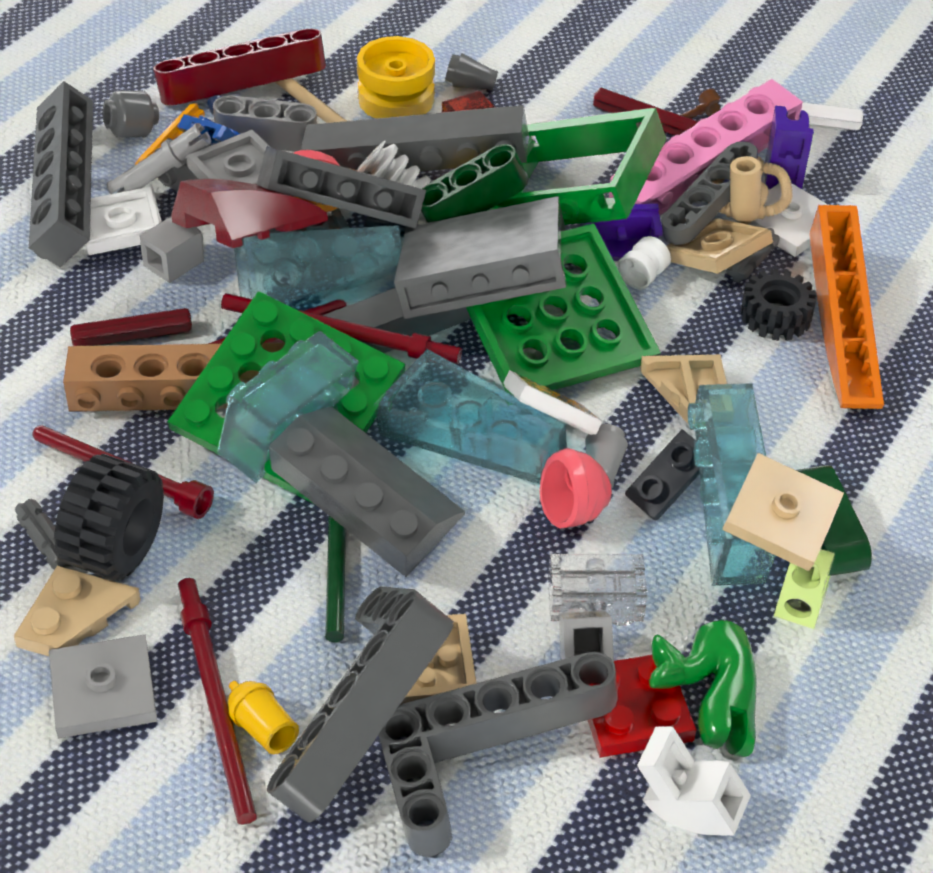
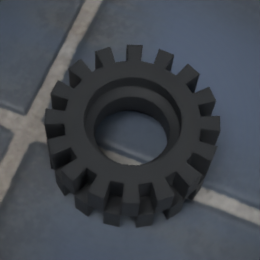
(785, 320)

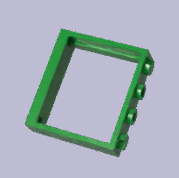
(594, 137)

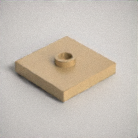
(720, 245)
(783, 512)

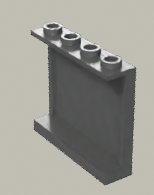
(481, 258)

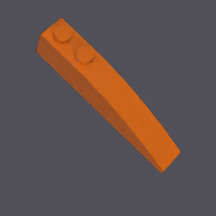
(845, 306)

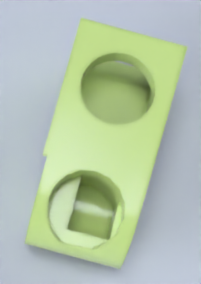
(807, 586)

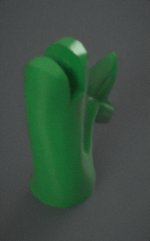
(730, 702)

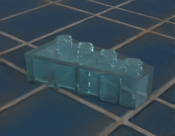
(316, 262)

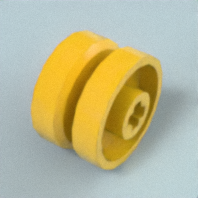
(395, 77)

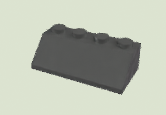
(363, 487)

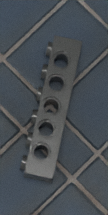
(61, 175)

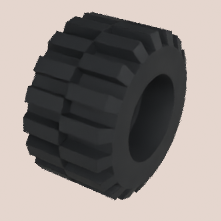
(109, 517)

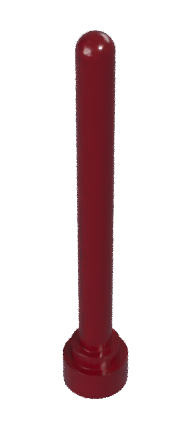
(191, 497)

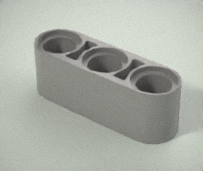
(275, 121)

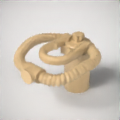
(749, 194)

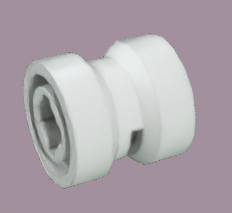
(644, 262)

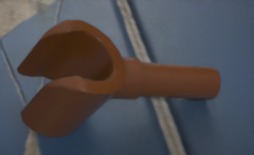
(708, 104)

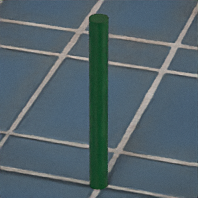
(335, 582)

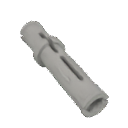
(170, 155)

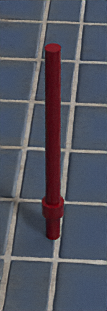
(413, 345)
(197, 624)

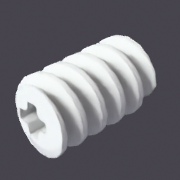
(383, 165)

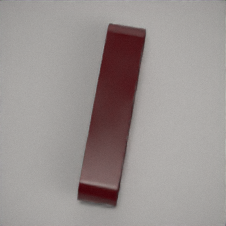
(240, 66)

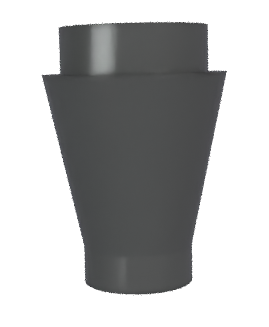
(469, 73)

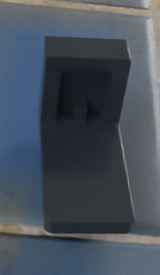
(665, 477)

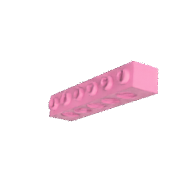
(694, 150)

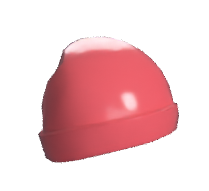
(573, 488)

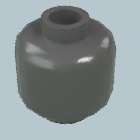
(130, 114)

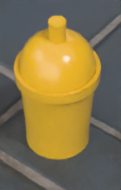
(262, 716)

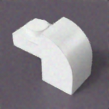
(691, 793)

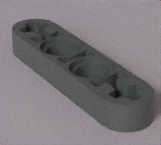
(703, 190)

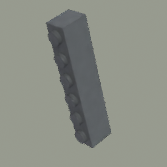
(428, 140)

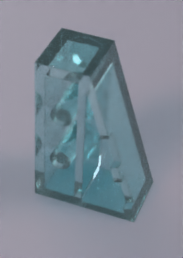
(304, 380)

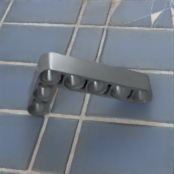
(404, 641)
(481, 729)

